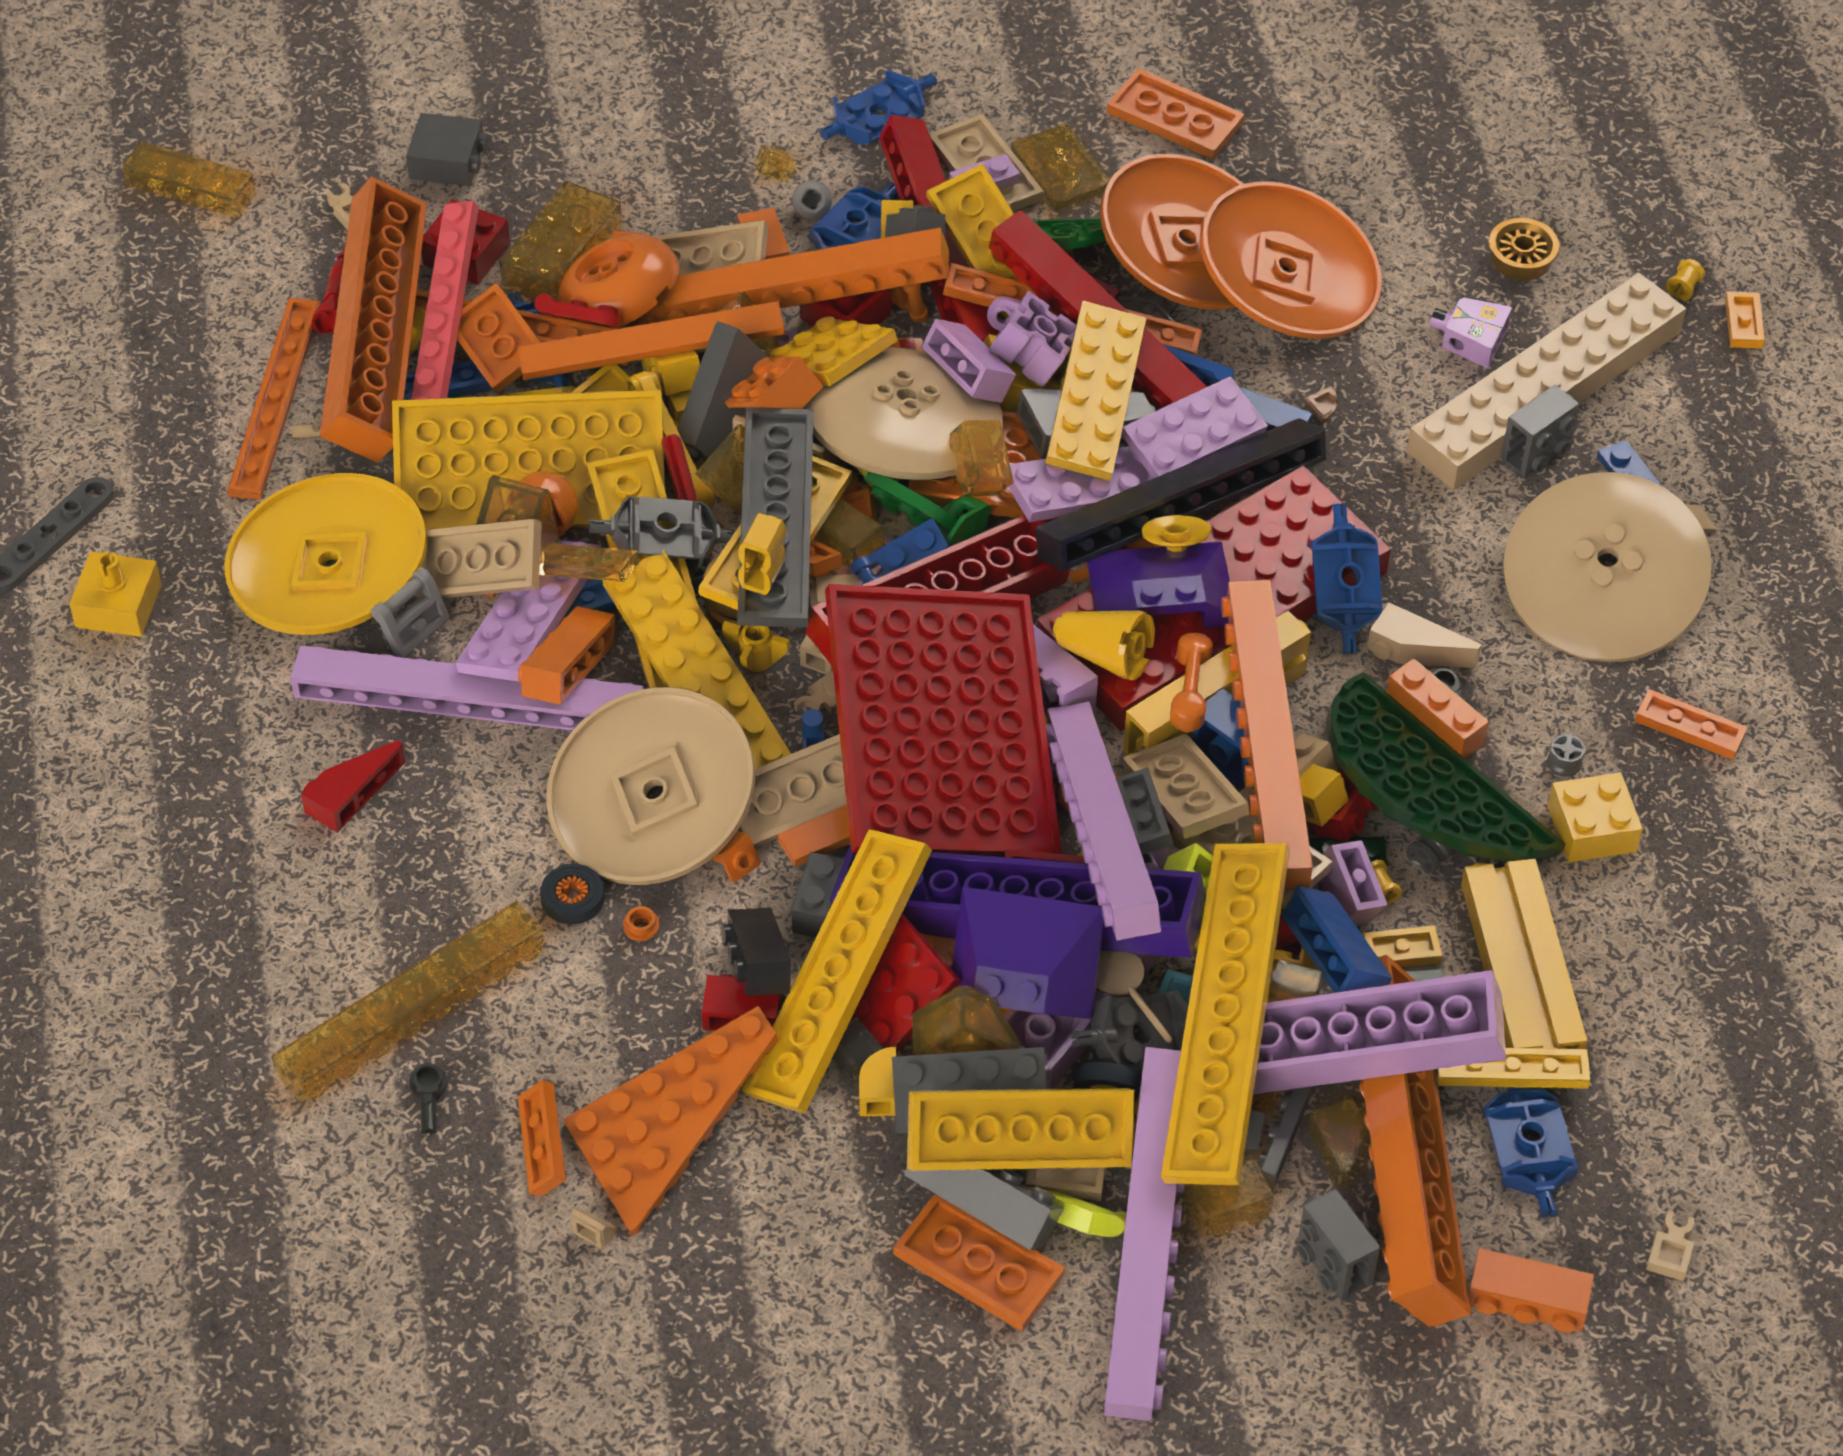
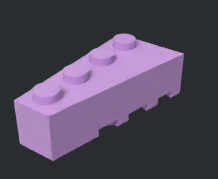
(1062, 676)

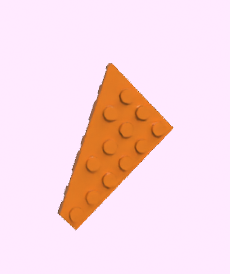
(652, 1125)

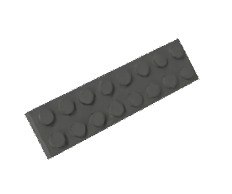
(779, 485)

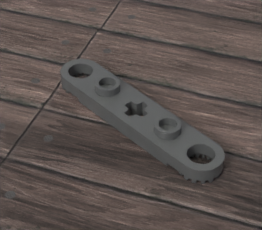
(65, 519)

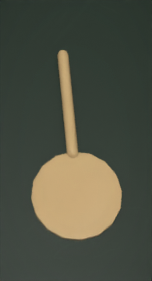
(1121, 975)

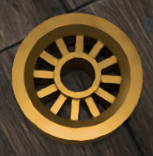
(1523, 248)

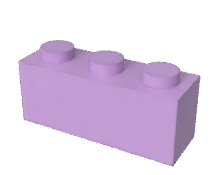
(968, 360)

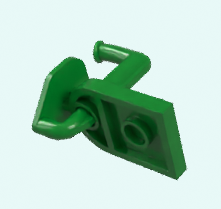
(953, 526)

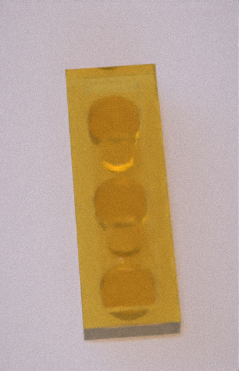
(588, 562)

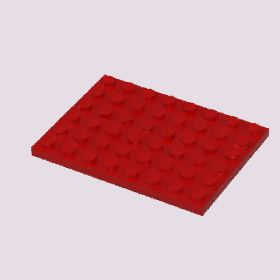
(942, 719)

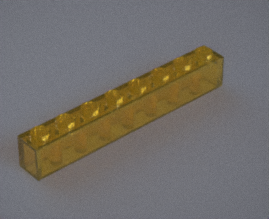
(408, 1002)

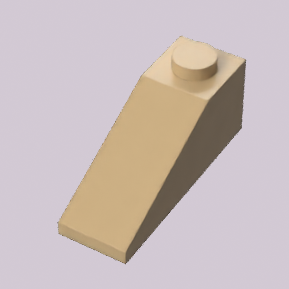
(1406, 636)

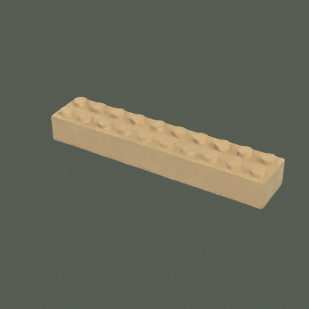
(1576, 357)

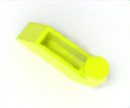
(1089, 1217)

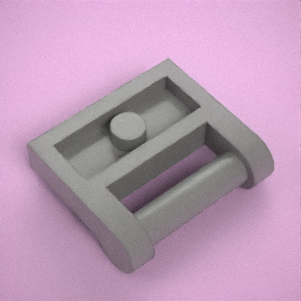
(417, 620)

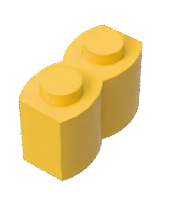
(762, 553)

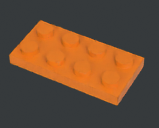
(1175, 113)
(979, 1262)

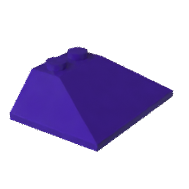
(1162, 581)
(1029, 951)

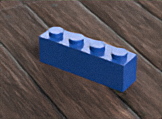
(1333, 941)

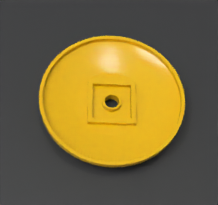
(288, 537)

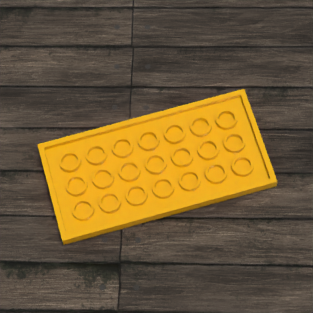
(456, 444)

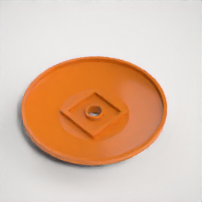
(1148, 211)
(1329, 260)

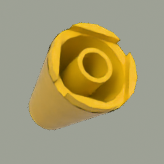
(1108, 639)

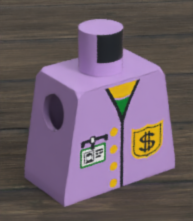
(1473, 329)

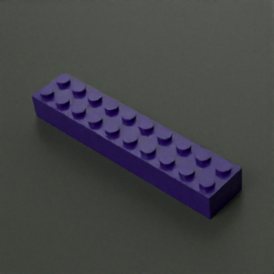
(937, 896)

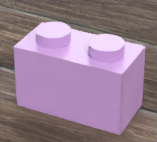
(1354, 882)

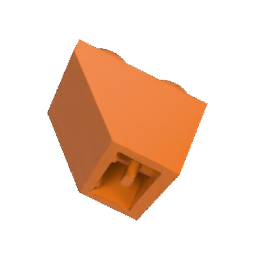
(776, 384)

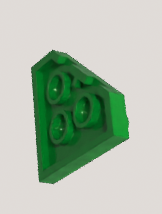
(1073, 232)

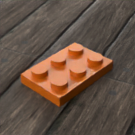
(491, 336)

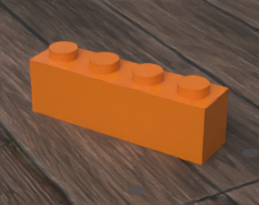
(567, 655)

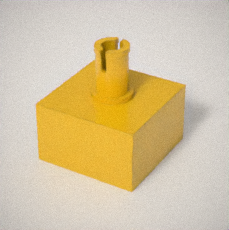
(115, 593)

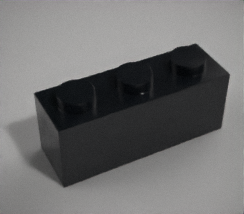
(757, 951)

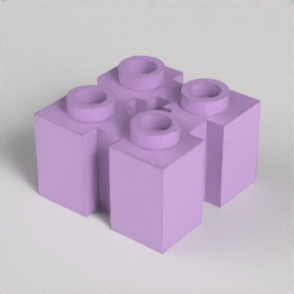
(1034, 339)

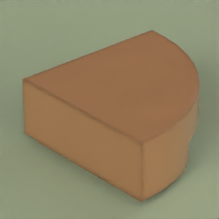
(1322, 404)

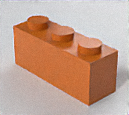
(1438, 707)
(1530, 1290)

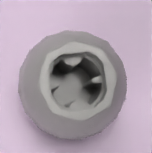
(811, 194)

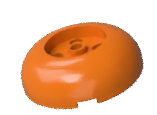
(621, 274)

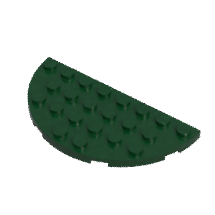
(1426, 781)

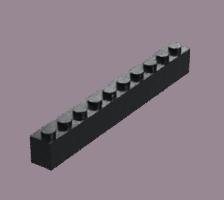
(1183, 491)

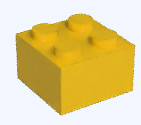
(1594, 817)

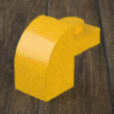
(876, 1084)

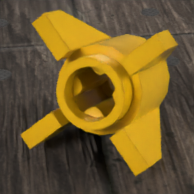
(755, 645)

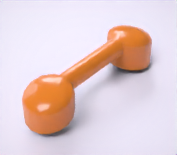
(1188, 706)

